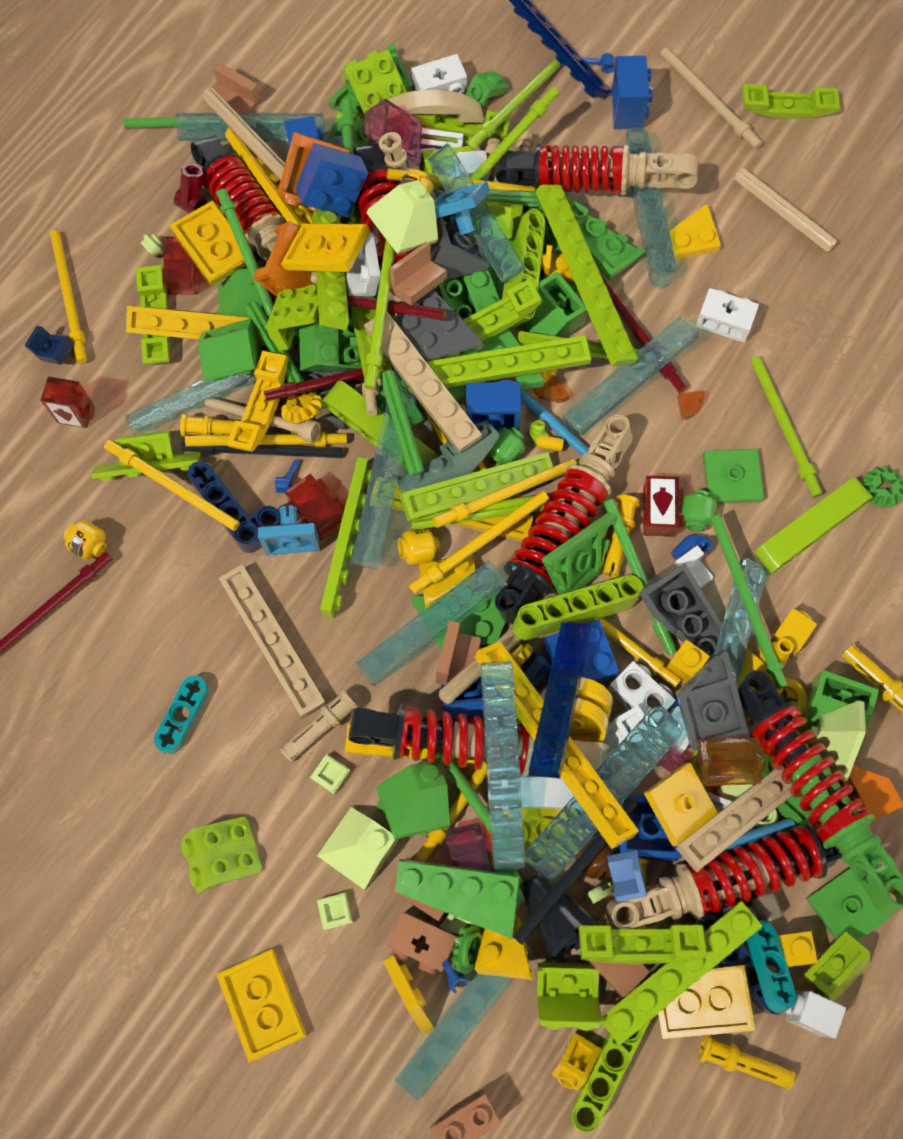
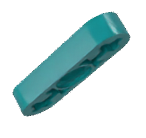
(165, 730)
(772, 983)

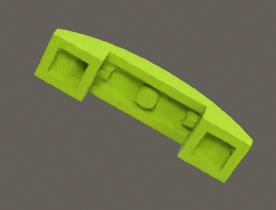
(790, 105)
(451, 123)
(153, 295)
(506, 312)
(642, 945)

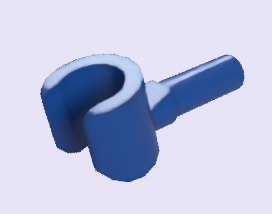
(606, 62)
(284, 483)
(453, 976)

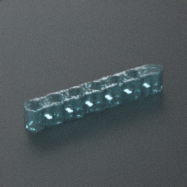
(650, 218)
(502, 765)
(621, 775)

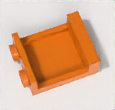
(296, 159)
(273, 275)

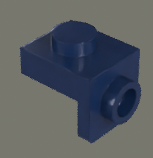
(47, 346)

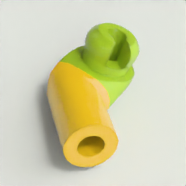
(542, 438)

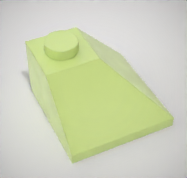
(406, 217)
(841, 735)
(358, 847)

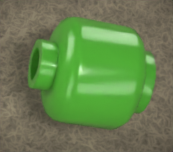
(507, 447)
(698, 510)

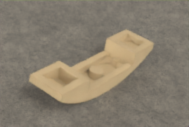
(440, 103)

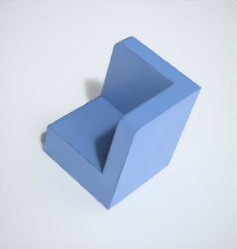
(627, 876)

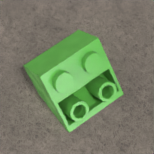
(469, 293)
(560, 309)
(328, 348)
(229, 350)
(834, 692)

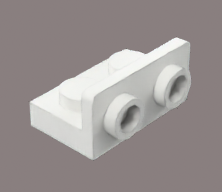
(365, 272)

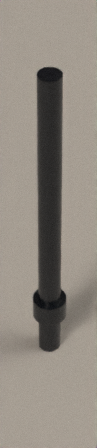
(276, 450)
(566, 881)

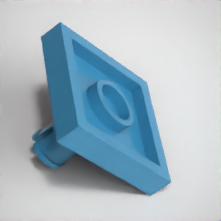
(459, 203)
(289, 536)

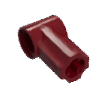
(189, 195)

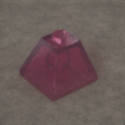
(387, 118)

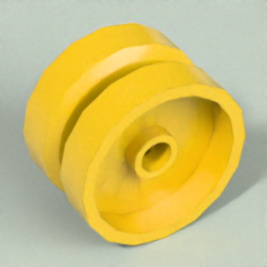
(591, 712)

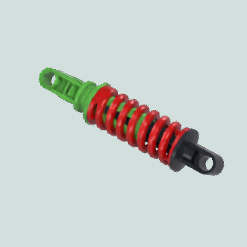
(811, 779)

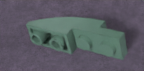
(451, 463)

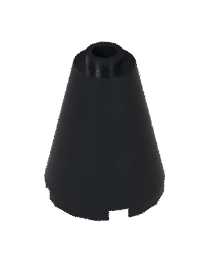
(561, 925)

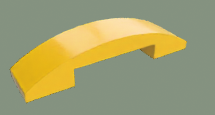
(259, 412)

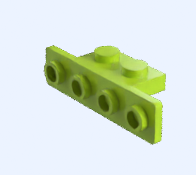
(152, 448)

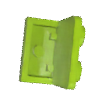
(373, 79)
(291, 310)
(220, 853)
(568, 995)

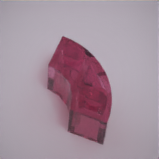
(469, 847)

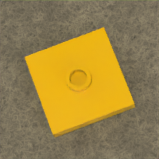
(681, 804)

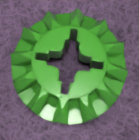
(882, 497)
(467, 948)

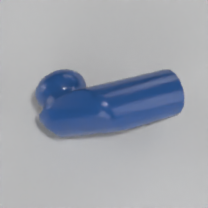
(689, 543)

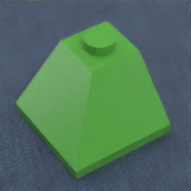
(236, 293)
(415, 800)

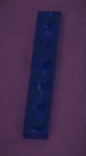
(564, 51)
(560, 700)

